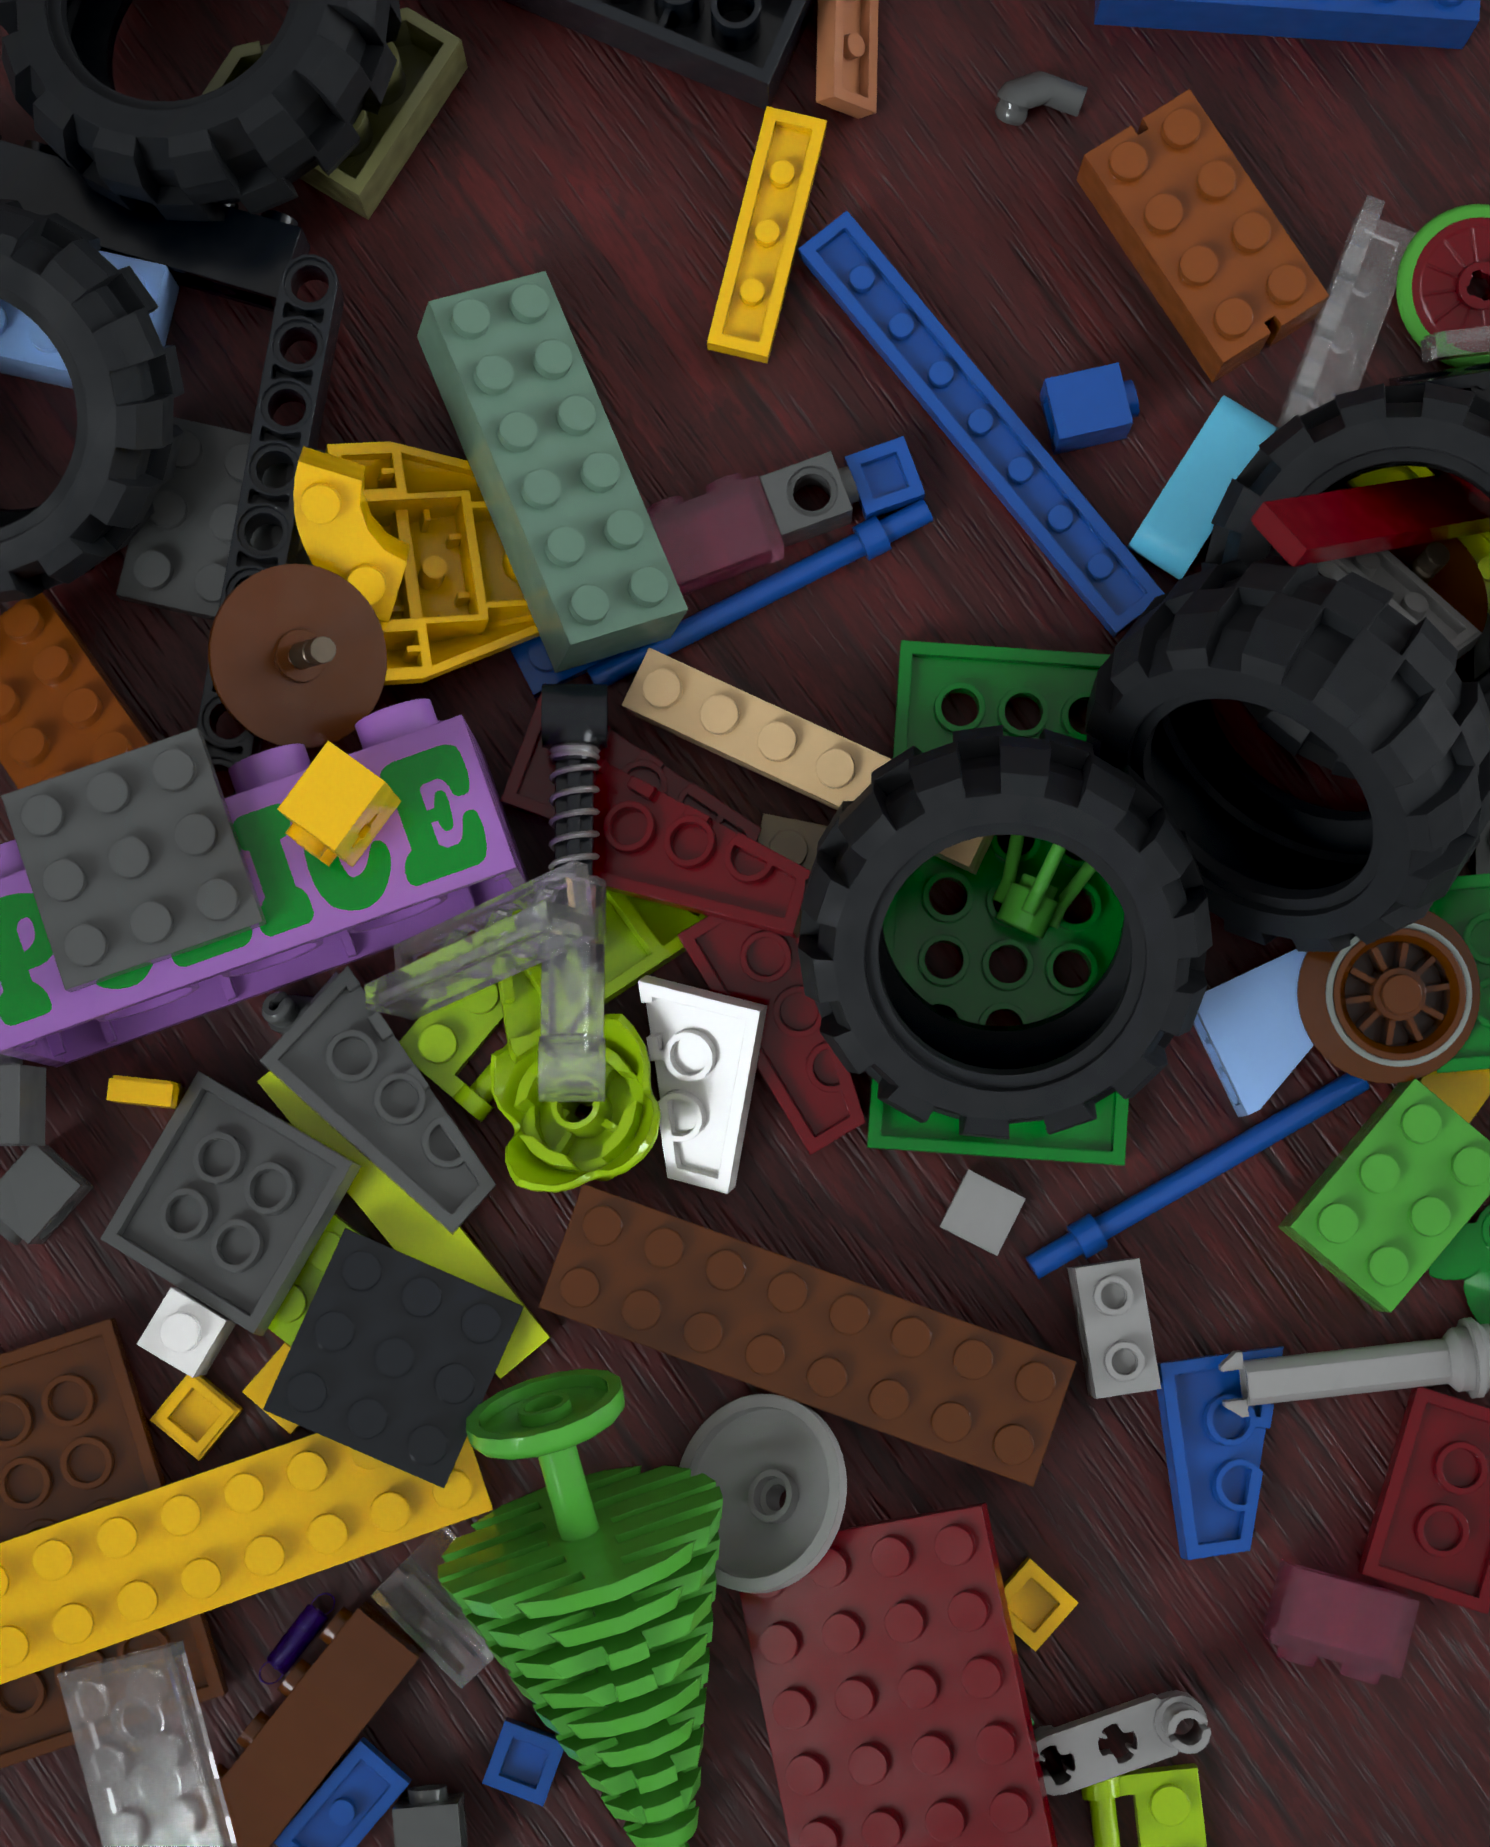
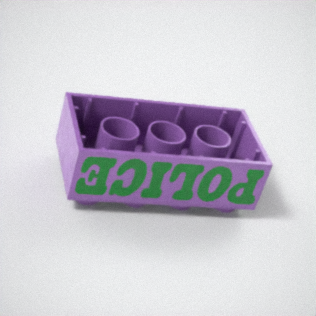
(427, 864)

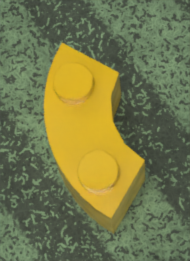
(342, 532)

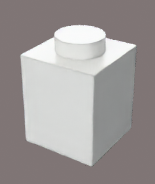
(186, 1333)

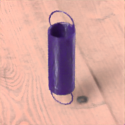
(297, 1638)

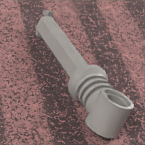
(1455, 1359)

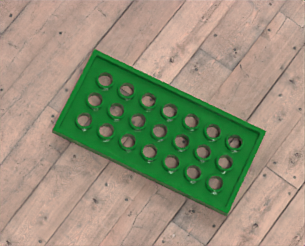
(911, 925)

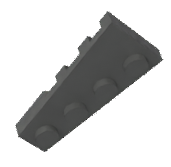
(375, 1097)

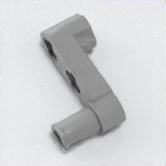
(1153, 1725)

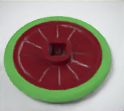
(1437, 273)

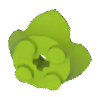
(556, 1148)

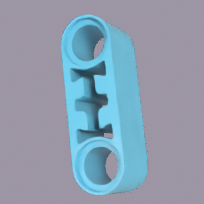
(1185, 508)

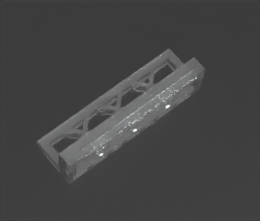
(1352, 314)
(497, 950)

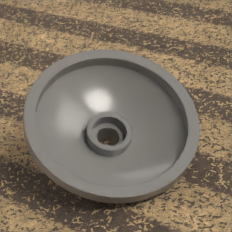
(754, 1455)

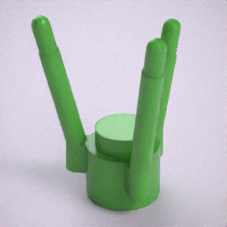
(1031, 902)

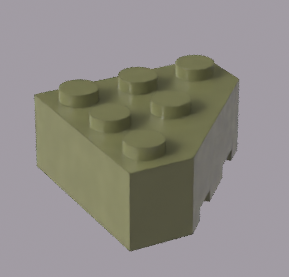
(423, 78)

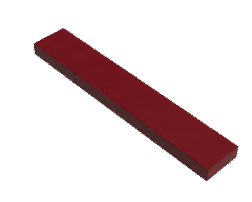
(1372, 518)

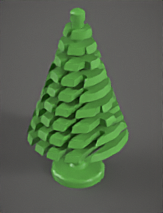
(598, 1598)

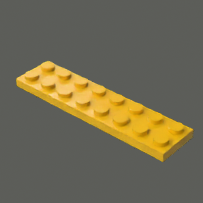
(212, 1544)

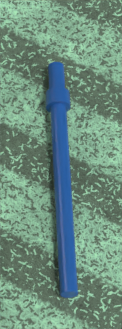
(868, 539)
(1089, 1234)

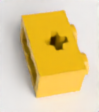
(337, 807)

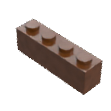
(315, 1723)

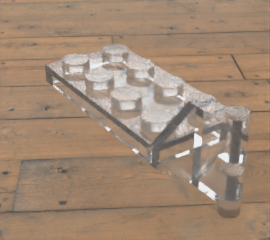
(146, 1751)

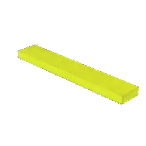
(410, 1227)

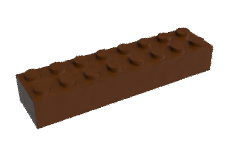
(808, 1335)

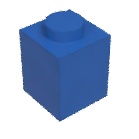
(1088, 408)

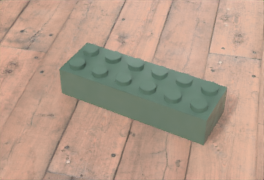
(550, 471)

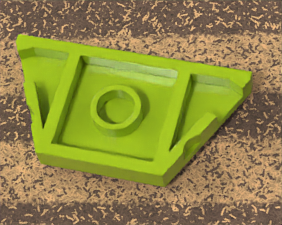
(638, 942)

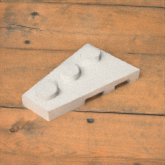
(705, 1077)

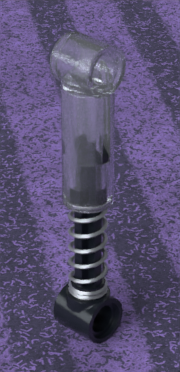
(574, 981)

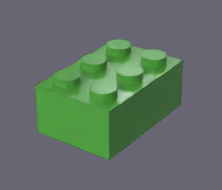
(1394, 1196)

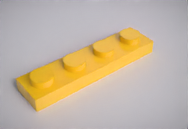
(766, 235)

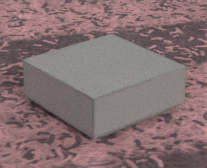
(982, 1212)

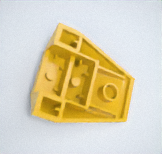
(458, 582)

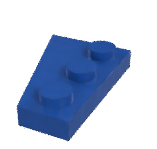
(1212, 1453)

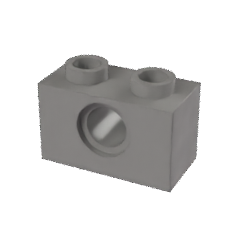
(1114, 1328)

